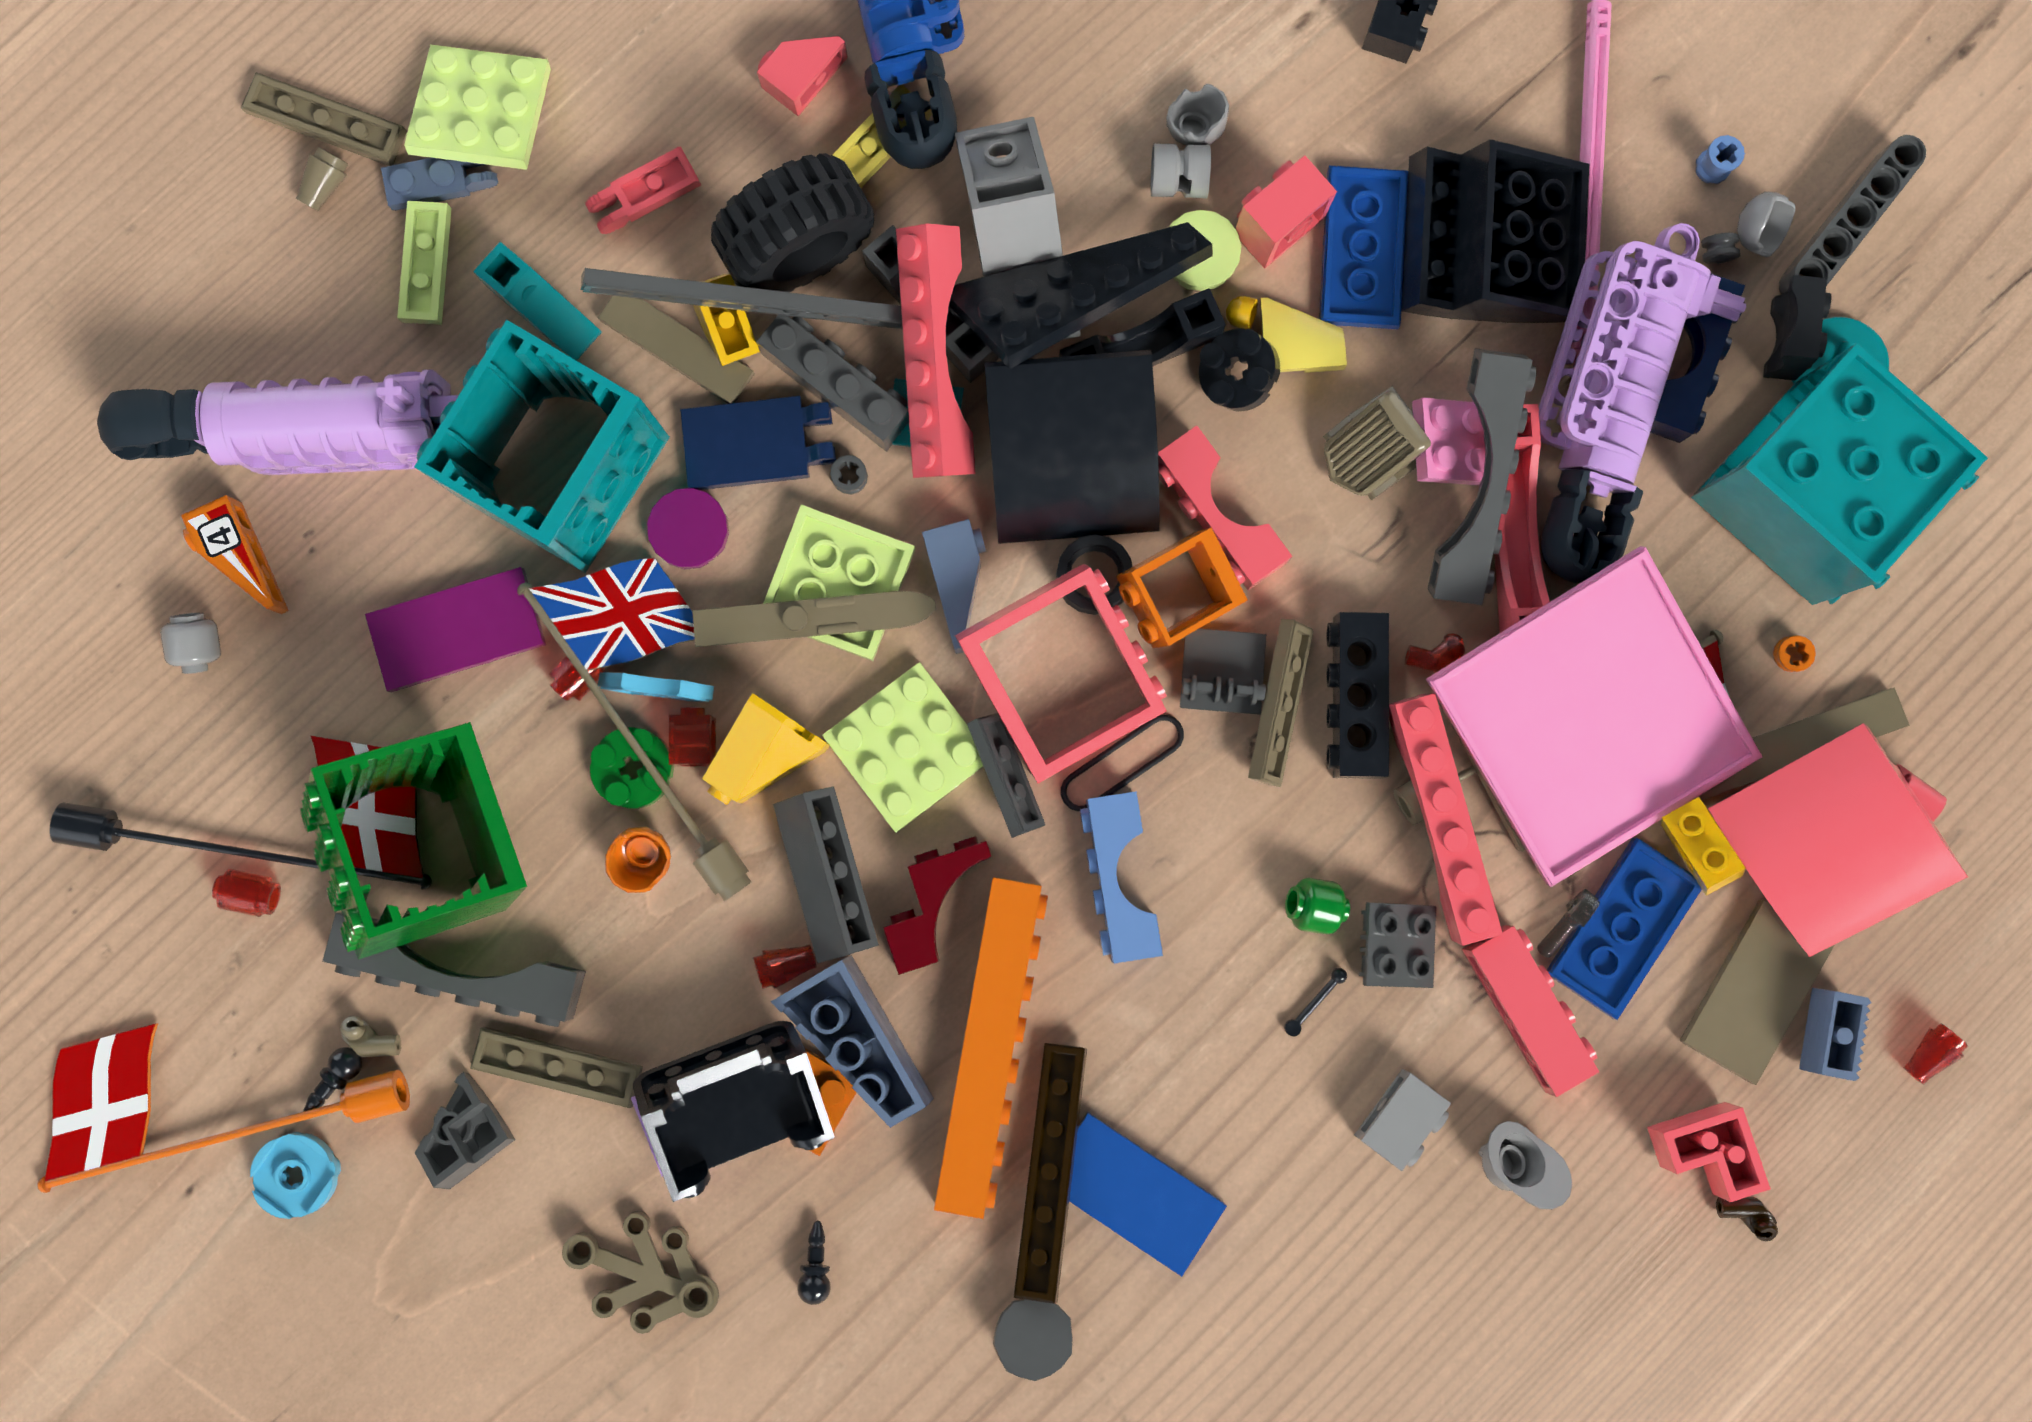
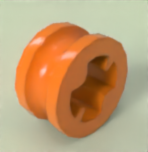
(1805, 648)

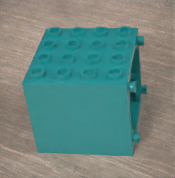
(496, 395)
(1840, 477)

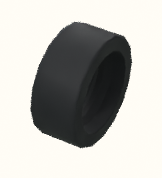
(1089, 544)

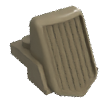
(1374, 446)

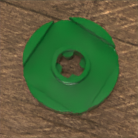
(620, 789)

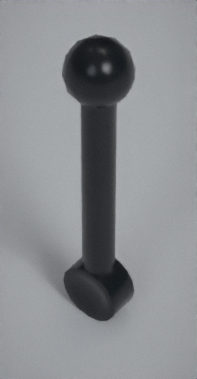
(1293, 1027)

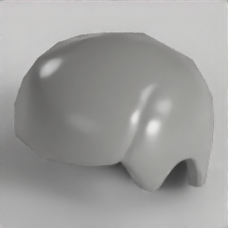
(1198, 116)
(1765, 222)

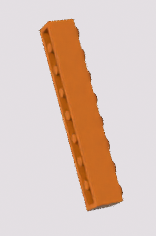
(988, 1048)

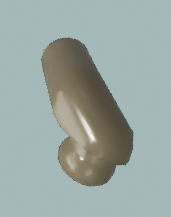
(366, 1042)

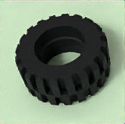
(792, 224)

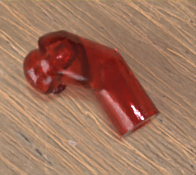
(1438, 658)

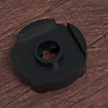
(1218, 360)

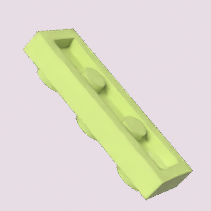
(424, 262)

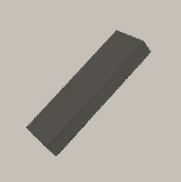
(1006, 775)

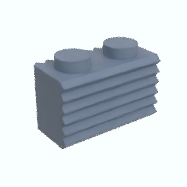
(1834, 1034)

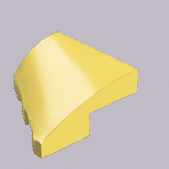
(1301, 339)

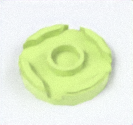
(1225, 246)

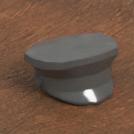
(1033, 1339)

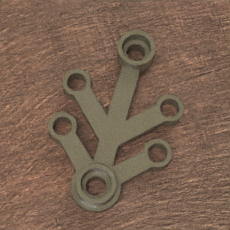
(648, 1275)

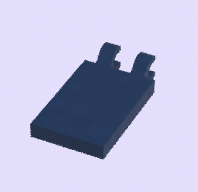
(753, 442)

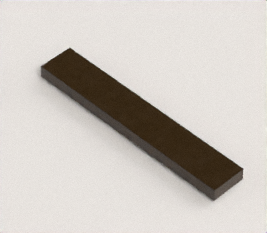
(1050, 1173)

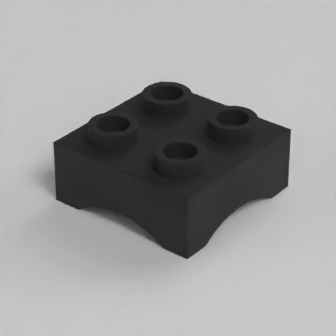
(1798, 327)

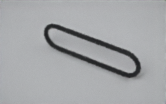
(1140, 771)

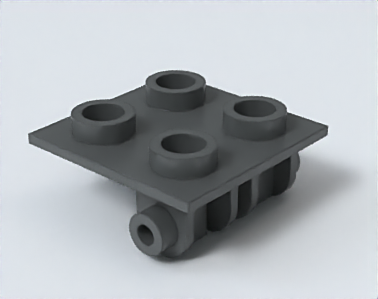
(1223, 671)
(1398, 945)

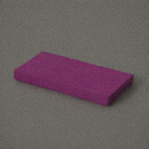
(454, 630)

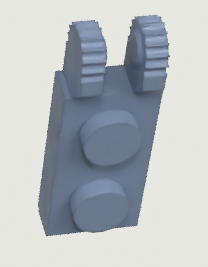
(432, 181)

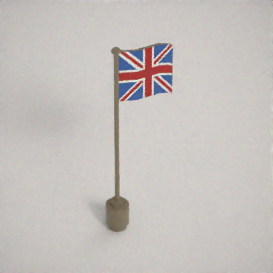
(614, 621)

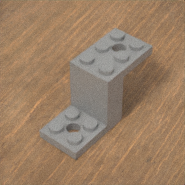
(1010, 196)

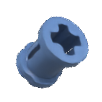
(1725, 148)

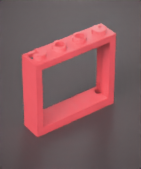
(1115, 623)

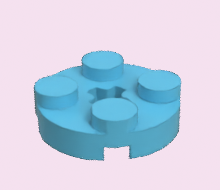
(270, 1177)

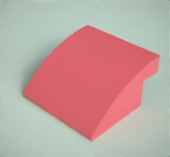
(1837, 841)

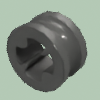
(1720, 248)
(861, 473)

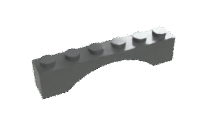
(1464, 560)
(541, 989)

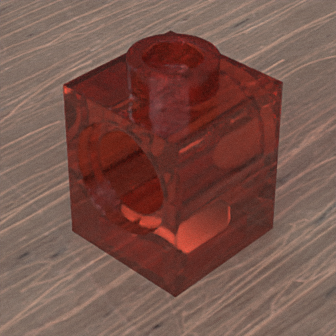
(692, 738)

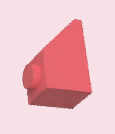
(800, 69)

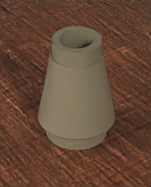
(321, 178)

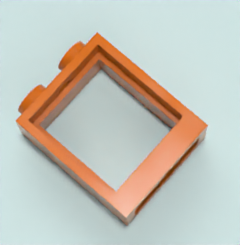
(1215, 573)

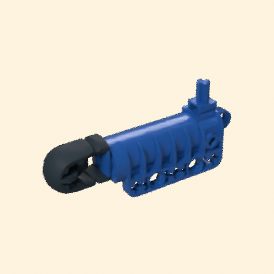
(905, 50)

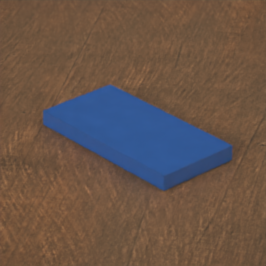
(1364, 248)
(1626, 934)
(1140, 1196)

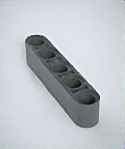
(1863, 205)

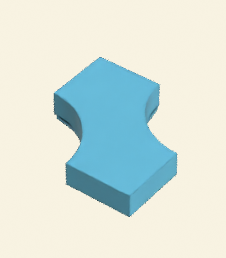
(655, 687)

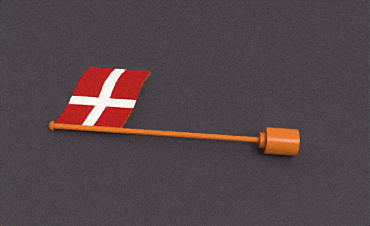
(106, 1107)

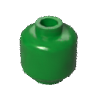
(1317, 906)

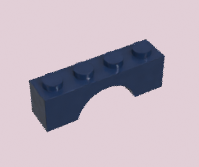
(1683, 398)

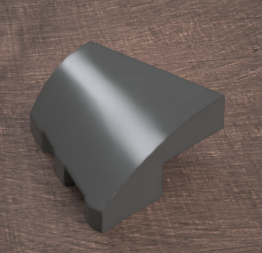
(462, 1136)

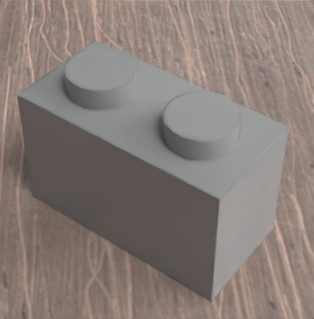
(1404, 1120)

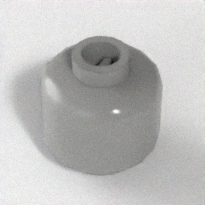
(190, 642)

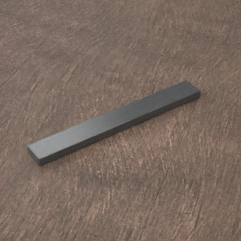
(740, 298)

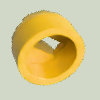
(1242, 311)

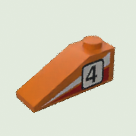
(228, 541)

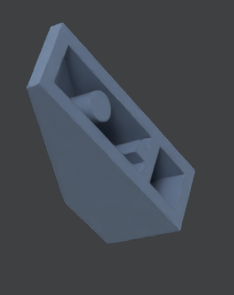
(956, 569)

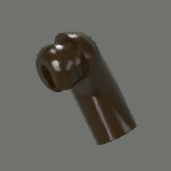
(1752, 1213)

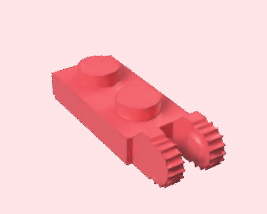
(644, 190)

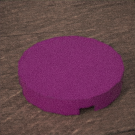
(687, 528)

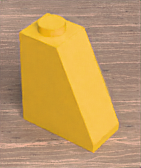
(759, 752)

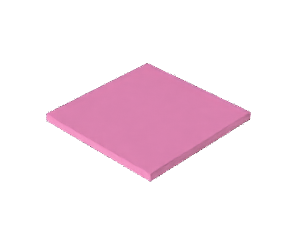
(1595, 716)

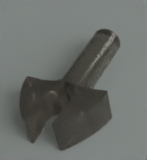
(1578, 912)

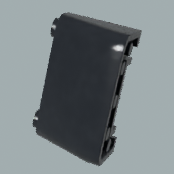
(730, 1104)

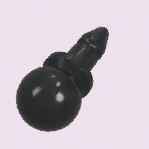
(341, 1066)
(814, 1284)

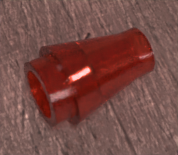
(782, 965)
(1935, 1053)

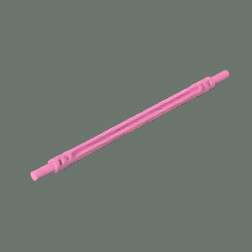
(1594, 127)

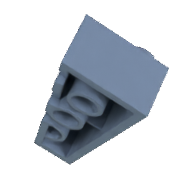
(857, 1039)

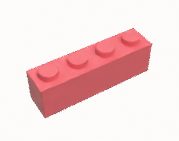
(1532, 1011)

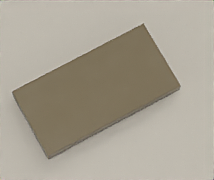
(1754, 996)

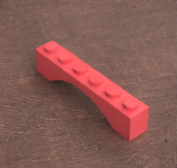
(927, 274)
(1518, 563)
(1456, 855)

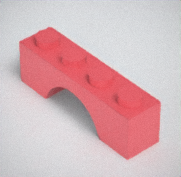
(1188, 467)

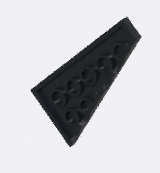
(1049, 300)

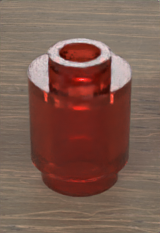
(569, 682)
(246, 893)

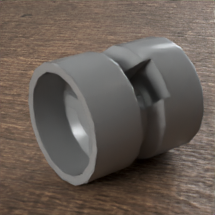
(1180, 170)

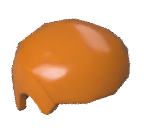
(637, 859)

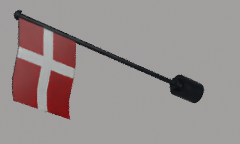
(376, 828)

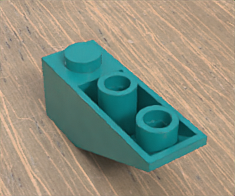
(536, 301)

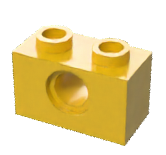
(1702, 846)

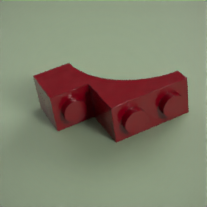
(912, 936)

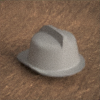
(1526, 1165)

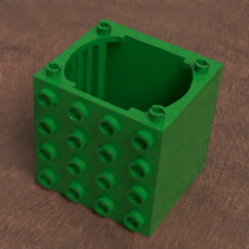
(440, 763)

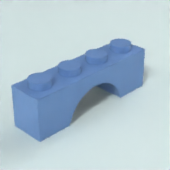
(1129, 931)

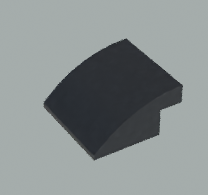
(1494, 234)
(1074, 446)

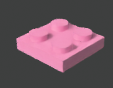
(1455, 439)

